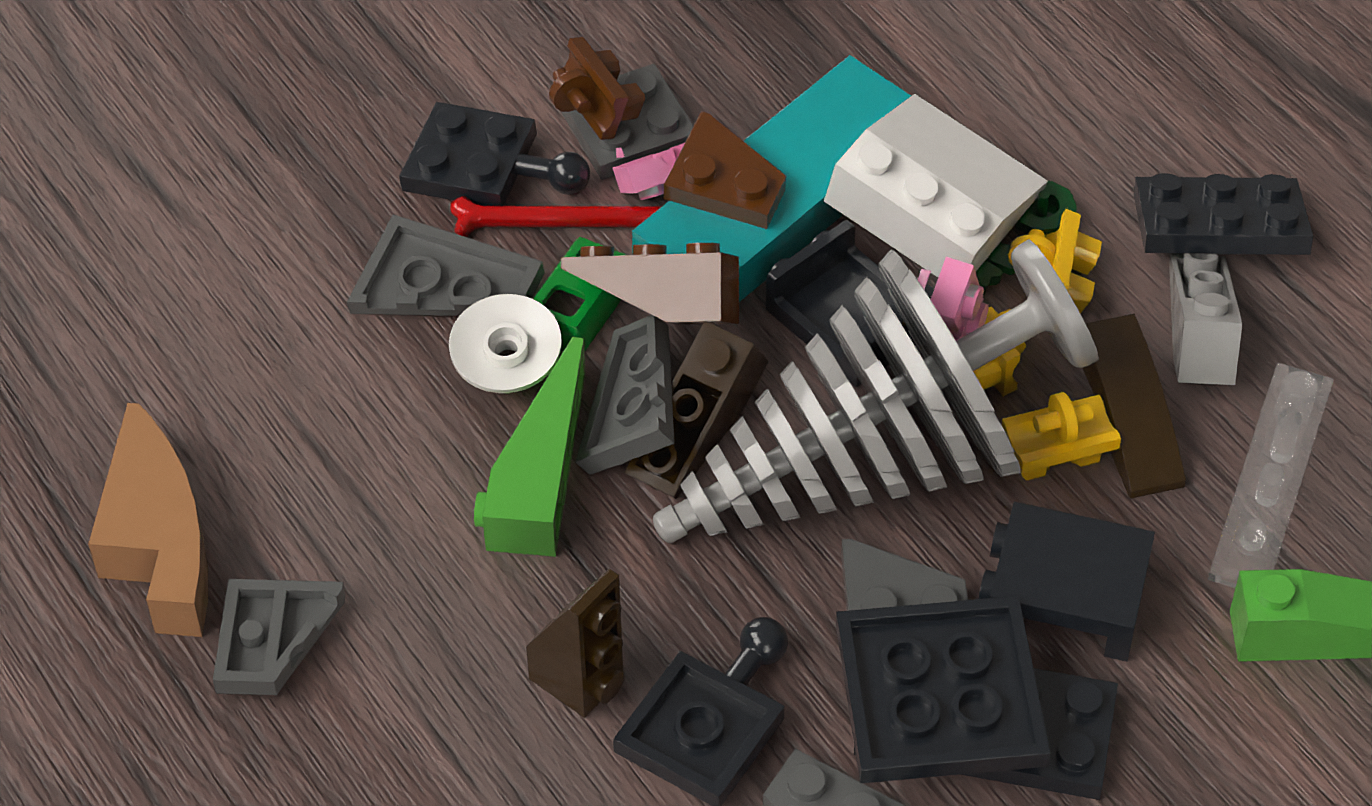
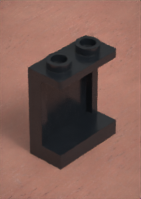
(817, 282)
(1072, 572)

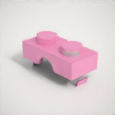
(647, 173)
(958, 297)

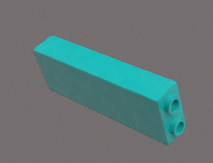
(805, 146)

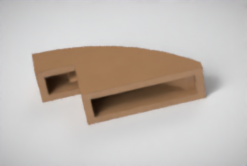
(152, 527)

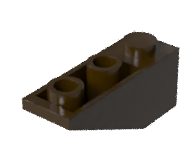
(705, 402)
(581, 648)

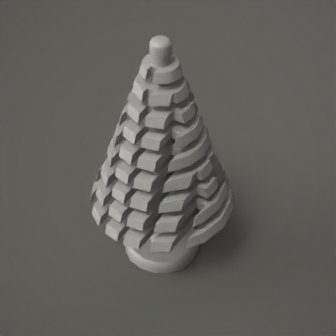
(917, 382)

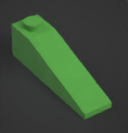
(532, 472)
(1301, 616)

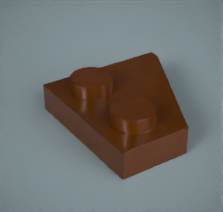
(724, 176)

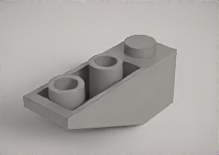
(1204, 319)

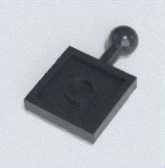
(481, 156)
(705, 724)

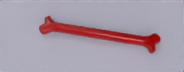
(475, 216)

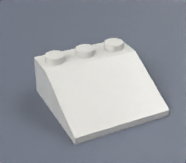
(931, 187)

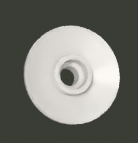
(501, 325)

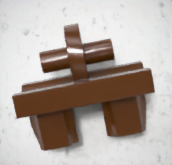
(591, 88)

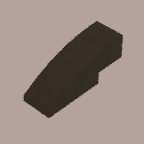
(1135, 407)

